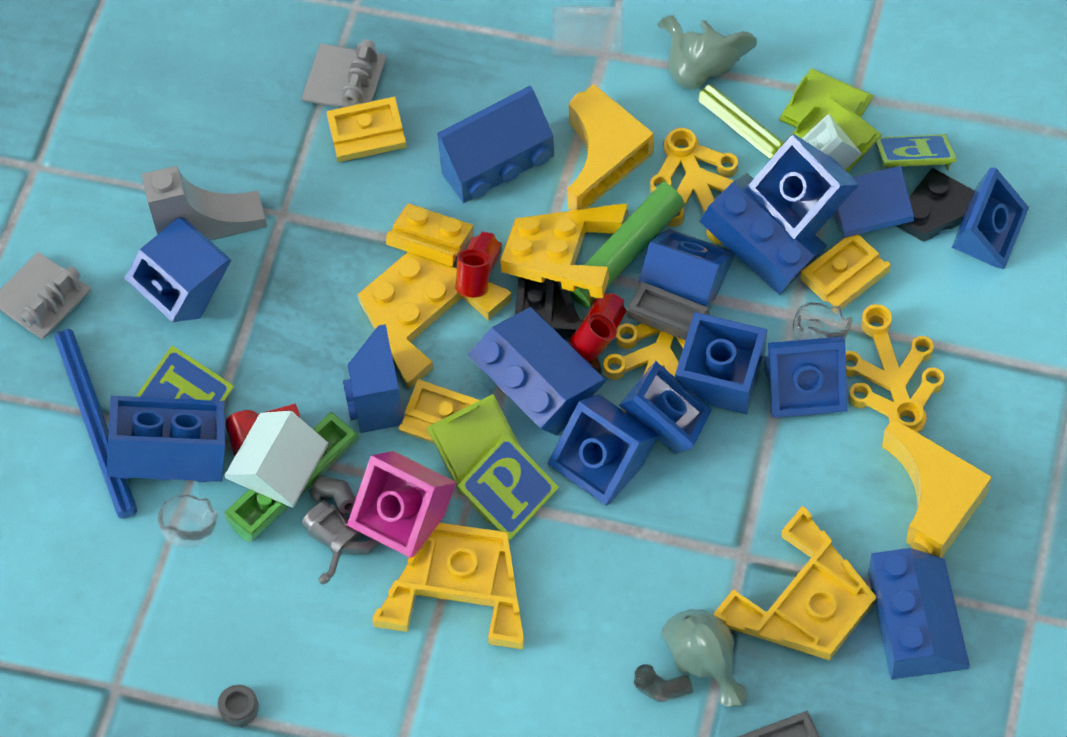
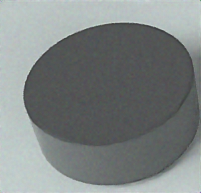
(238, 705)

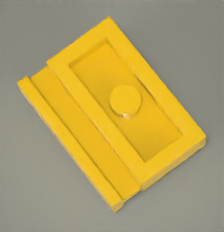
(366, 129)
(429, 234)
(845, 271)
(429, 405)

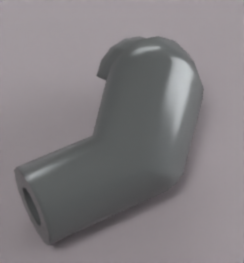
(327, 487)

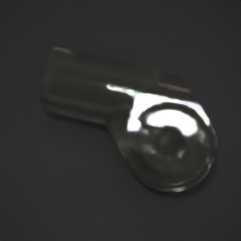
(658, 688)

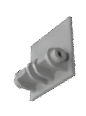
(344, 75)
(42, 295)

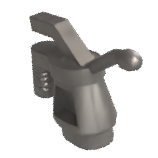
(330, 527)

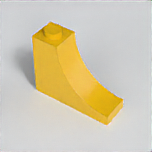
(613, 143)
(944, 486)

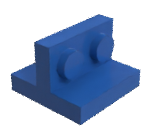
(807, 376)

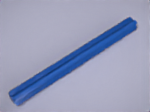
(93, 419)

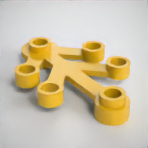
(696, 178)
(658, 351)
(892, 376)

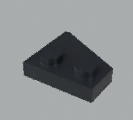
(937, 205)
(550, 302)

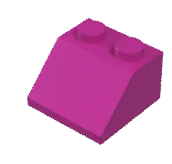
(400, 502)

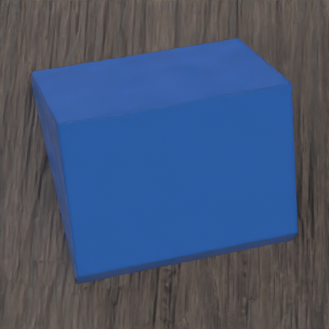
(876, 203)
(991, 221)
(667, 408)

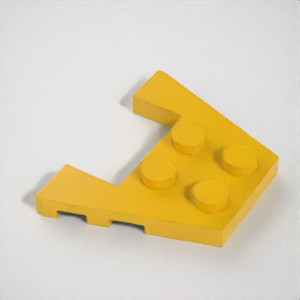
(551, 243)
(411, 299)
(460, 567)
(816, 607)

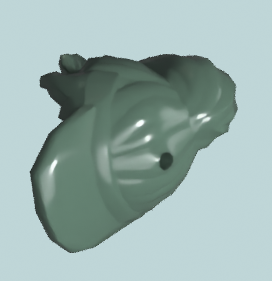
(702, 56)
(704, 649)

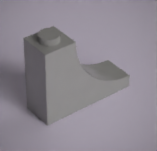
(209, 212)

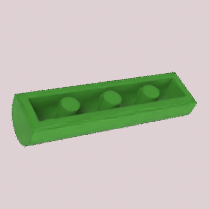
(633, 236)
(255, 511)

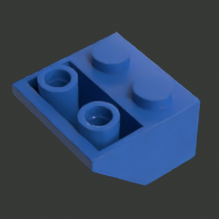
(178, 271)

